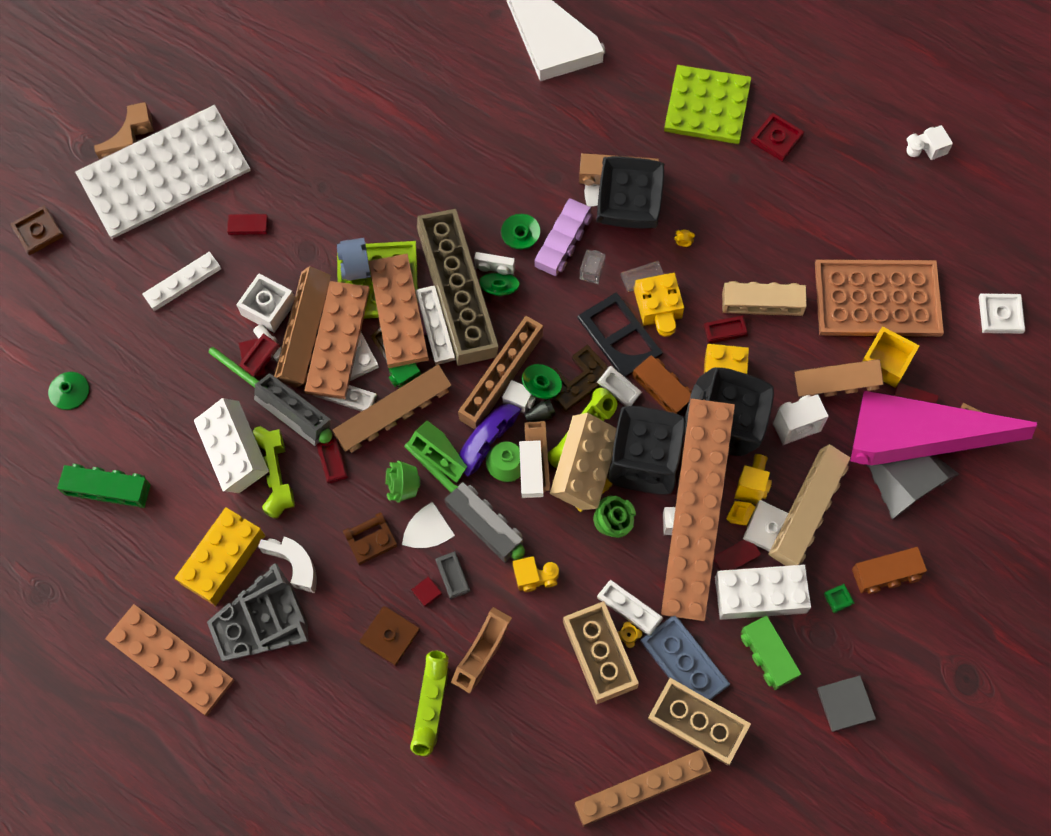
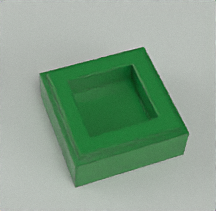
(838, 598)

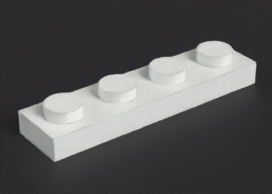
(181, 281)
(435, 325)

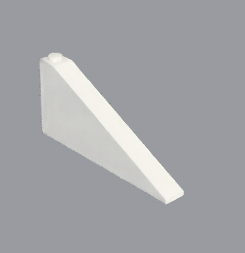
(555, 38)

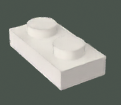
(495, 263)

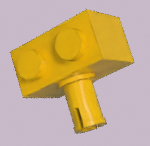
(754, 481)

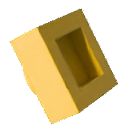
(740, 513)

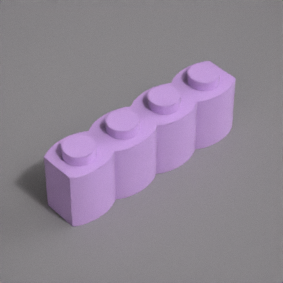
(562, 237)

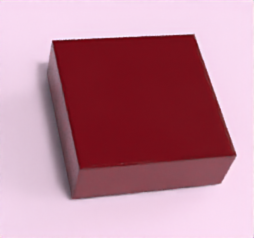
(426, 591)

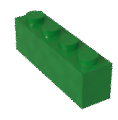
(104, 486)

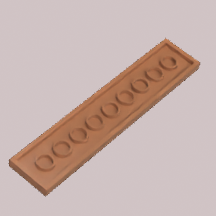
(697, 509)

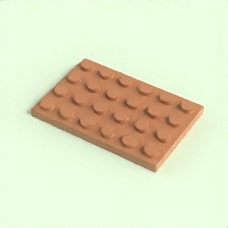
(870, 294)

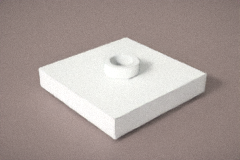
(764, 525)

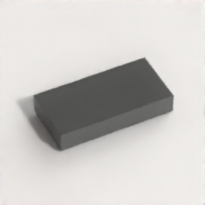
(452, 575)

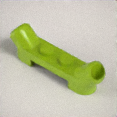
(601, 406)
(282, 495)
(430, 703)

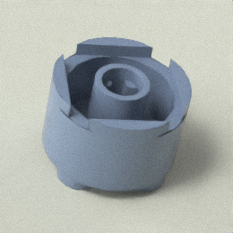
(354, 258)

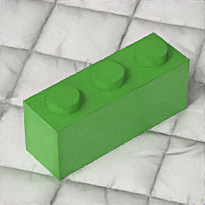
(770, 653)

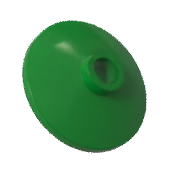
(520, 224)
(499, 284)
(541, 381)
(73, 396)

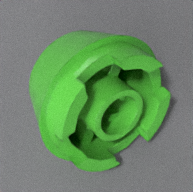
(504, 461)
(402, 481)
(614, 516)

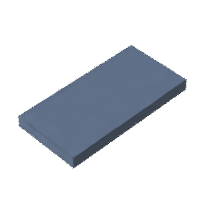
(684, 659)

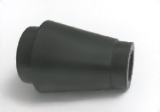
(540, 412)

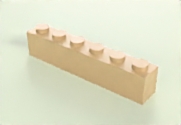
(809, 506)

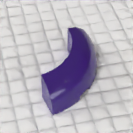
(490, 428)

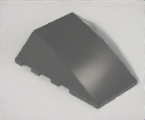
(910, 480)
(260, 619)

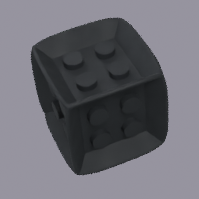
(630, 192)
(752, 403)
(647, 449)

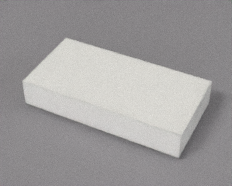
(619, 386)

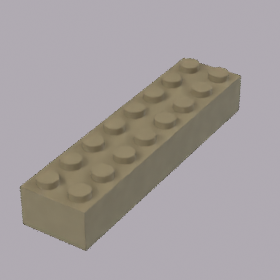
(457, 287)

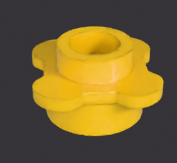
(684, 238)
(635, 634)

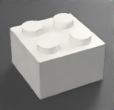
(266, 302)
(800, 419)

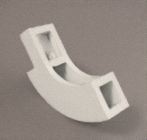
(304, 572)

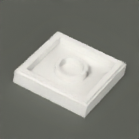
(1001, 313)

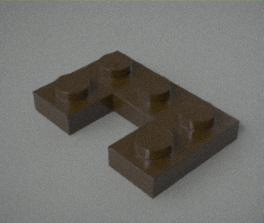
(583, 384)

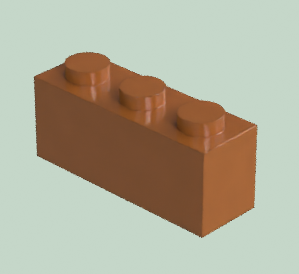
(662, 385)
(889, 570)

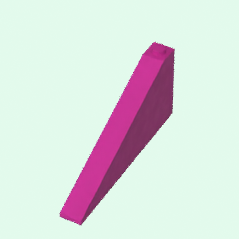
(909, 429)

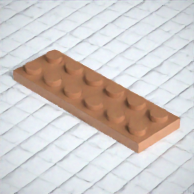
(398, 311)
(337, 340)
(170, 660)

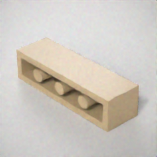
(764, 298)

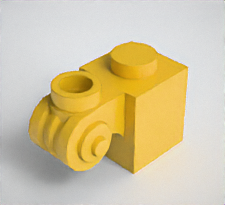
(530, 577)

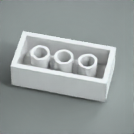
(231, 445)
(762, 592)

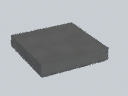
(846, 703)

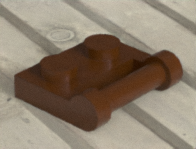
(373, 544)

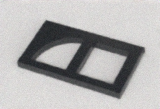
(621, 362)

